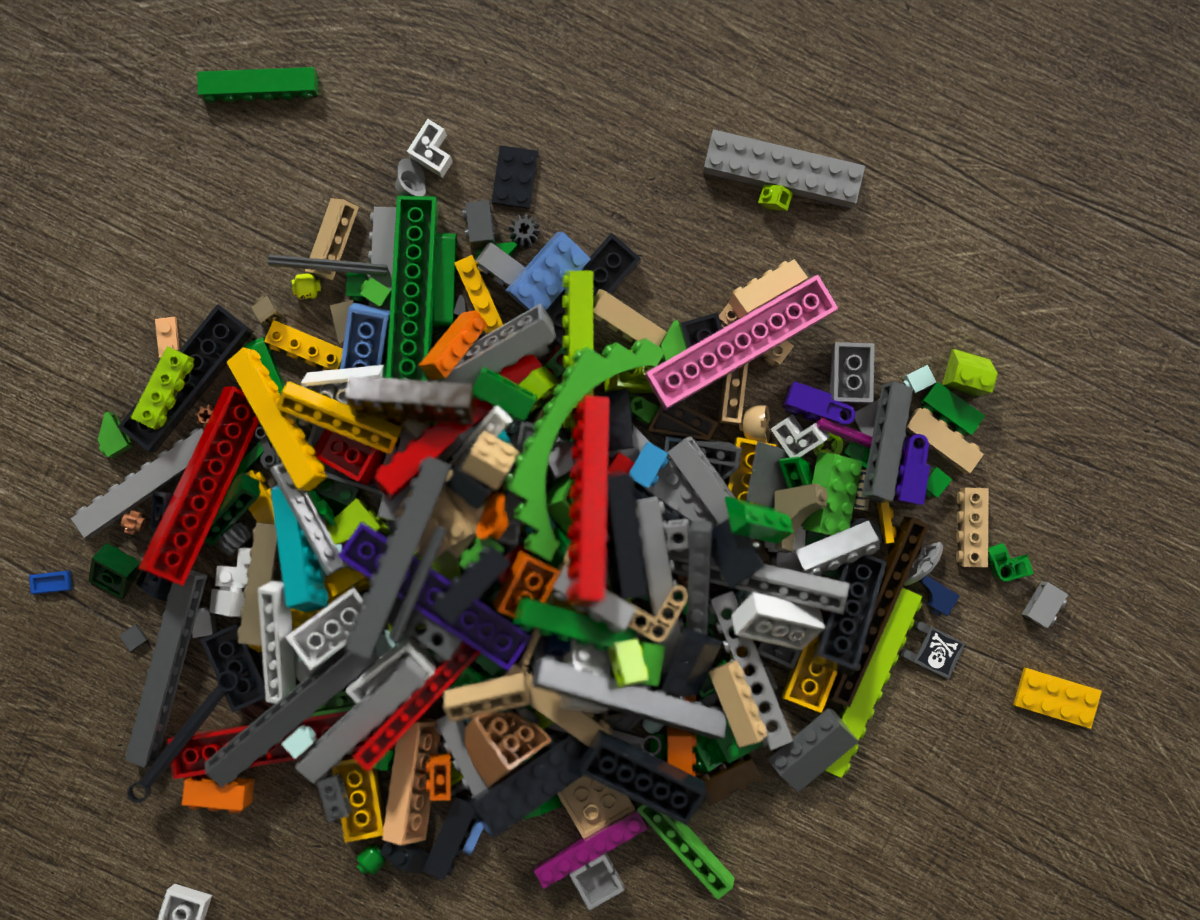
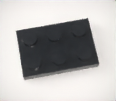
(515, 177)

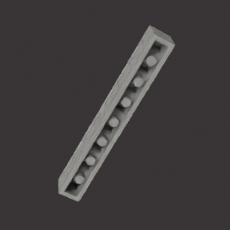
(781, 734)

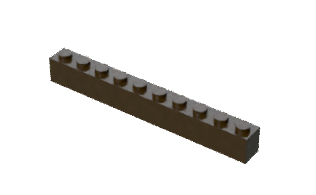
(898, 565)

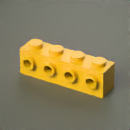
(304, 346)

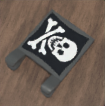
(937, 652)

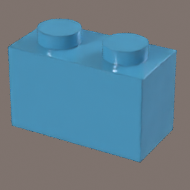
(648, 464)

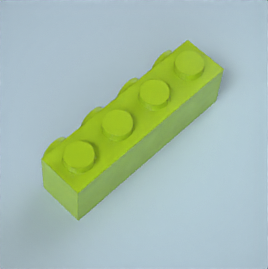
(162, 388)

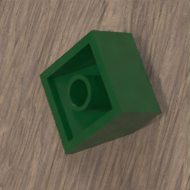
(337, 494)
(113, 571)

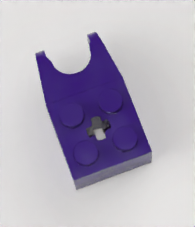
(815, 404)
(913, 472)

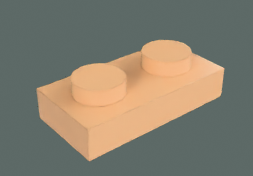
(167, 334)

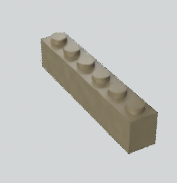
(263, 569)

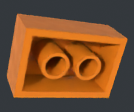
(526, 579)
(205, 792)

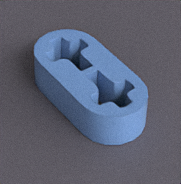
(473, 837)

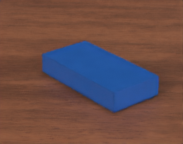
(50, 582)

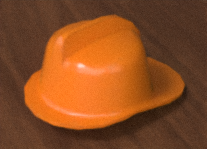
(494, 518)

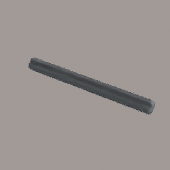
(327, 265)
(417, 584)

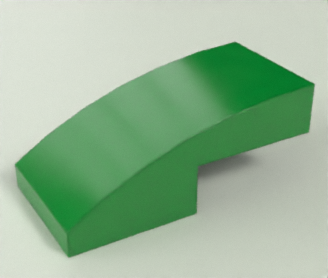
(322, 508)

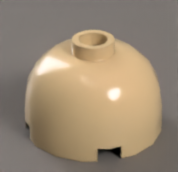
(756, 424)

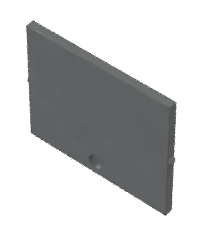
(766, 475)

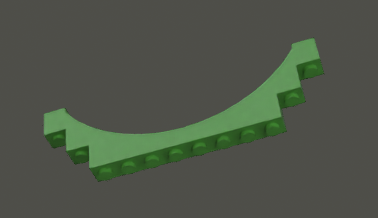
(530, 468)

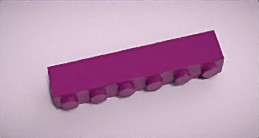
(590, 848)

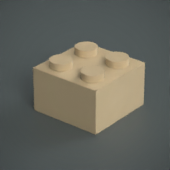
(490, 460)

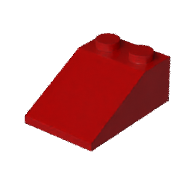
(348, 456)

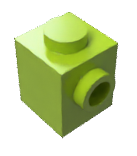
(775, 197)

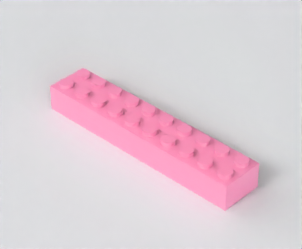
(741, 342)

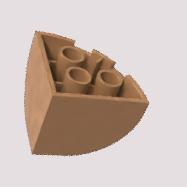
(502, 743)

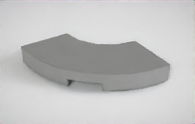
(924, 562)

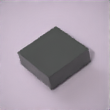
(133, 637)

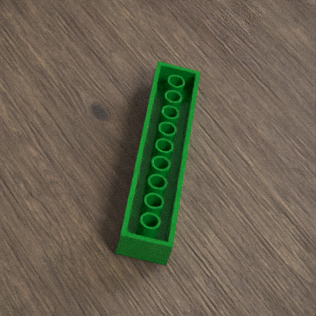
(412, 287)

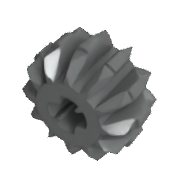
(516, 230)
(234, 538)

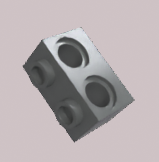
(334, 797)

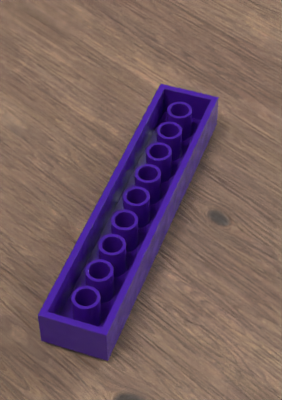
(477, 625)

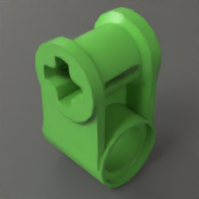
(643, 409)

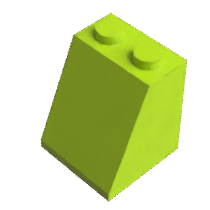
(969, 374)
(350, 519)

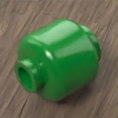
(370, 860)

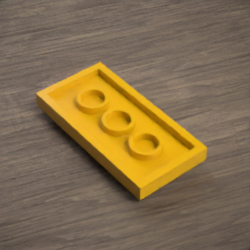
(1057, 697)

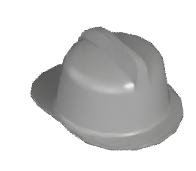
(410, 179)

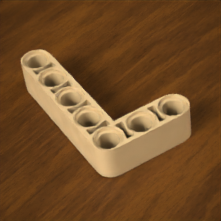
(658, 620)

